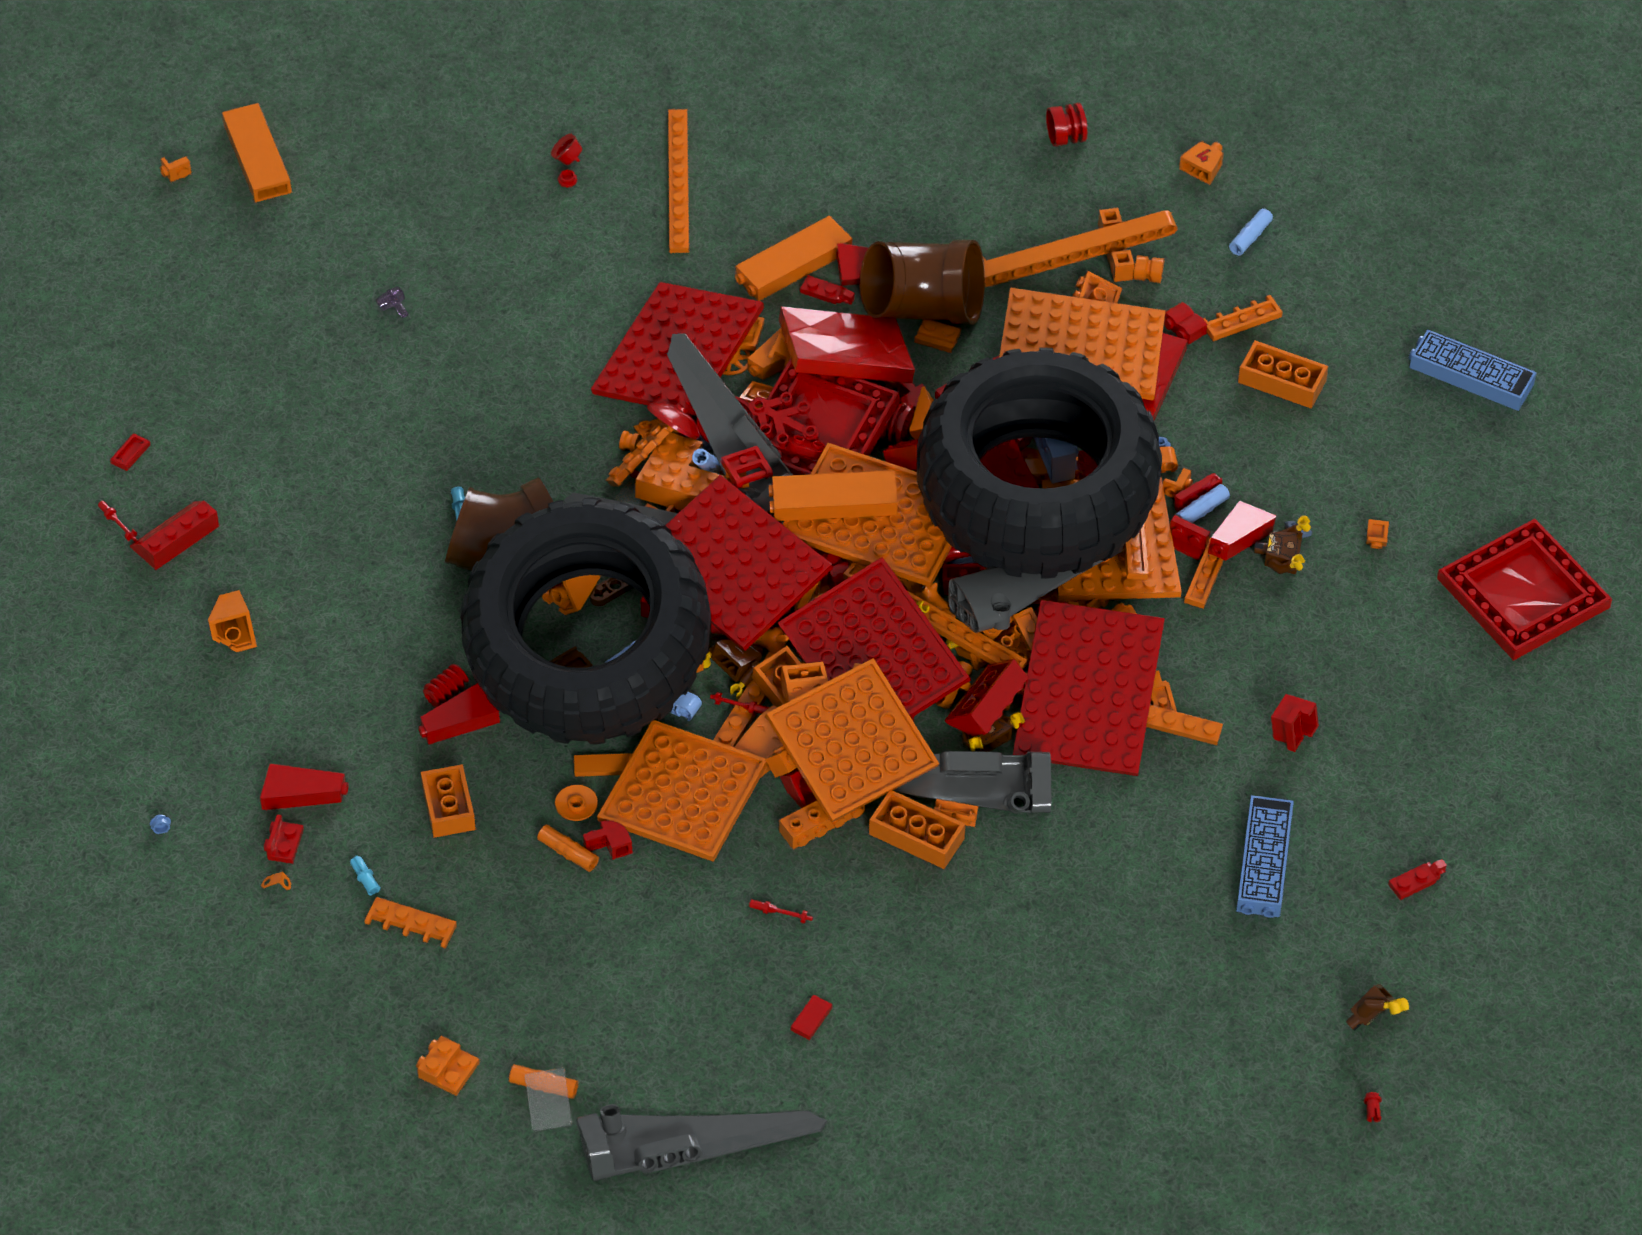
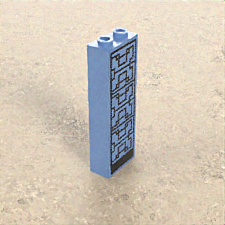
(1472, 369)
(1265, 856)

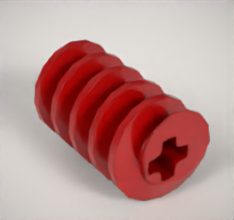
(445, 684)

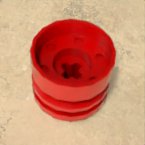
(1071, 124)
(899, 423)

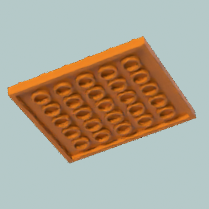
(852, 740)
(683, 790)

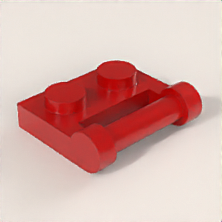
(746, 461)

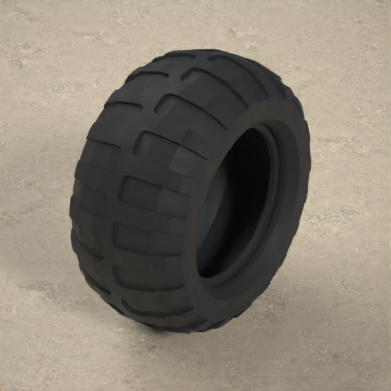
(1043, 398)
(572, 543)

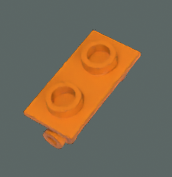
(962, 812)

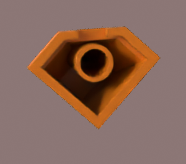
(572, 593)
(232, 623)

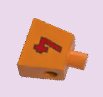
(1202, 161)

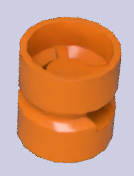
(1148, 269)

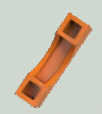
(1120, 261)

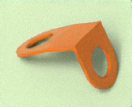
(277, 878)

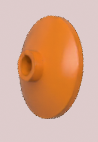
(573, 796)

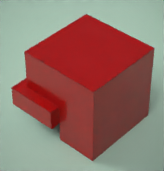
(1293, 720)

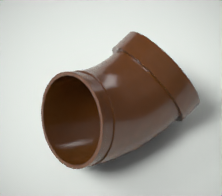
(924, 281)
(487, 515)

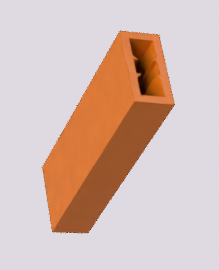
(256, 152)
(791, 258)
(833, 495)

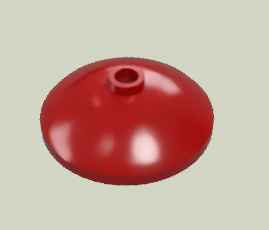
(675, 417)

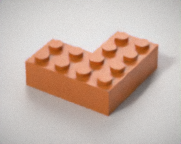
(671, 473)

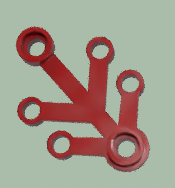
(782, 417)

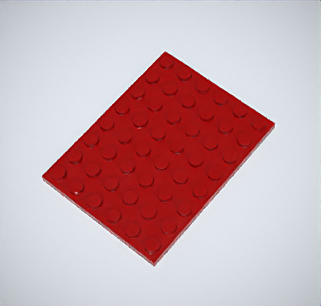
(640, 365)
(747, 560)
(878, 620)
(1090, 687)

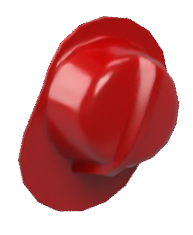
(567, 149)

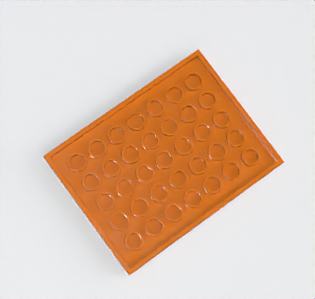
(1105, 332)
(905, 540)
(1109, 577)

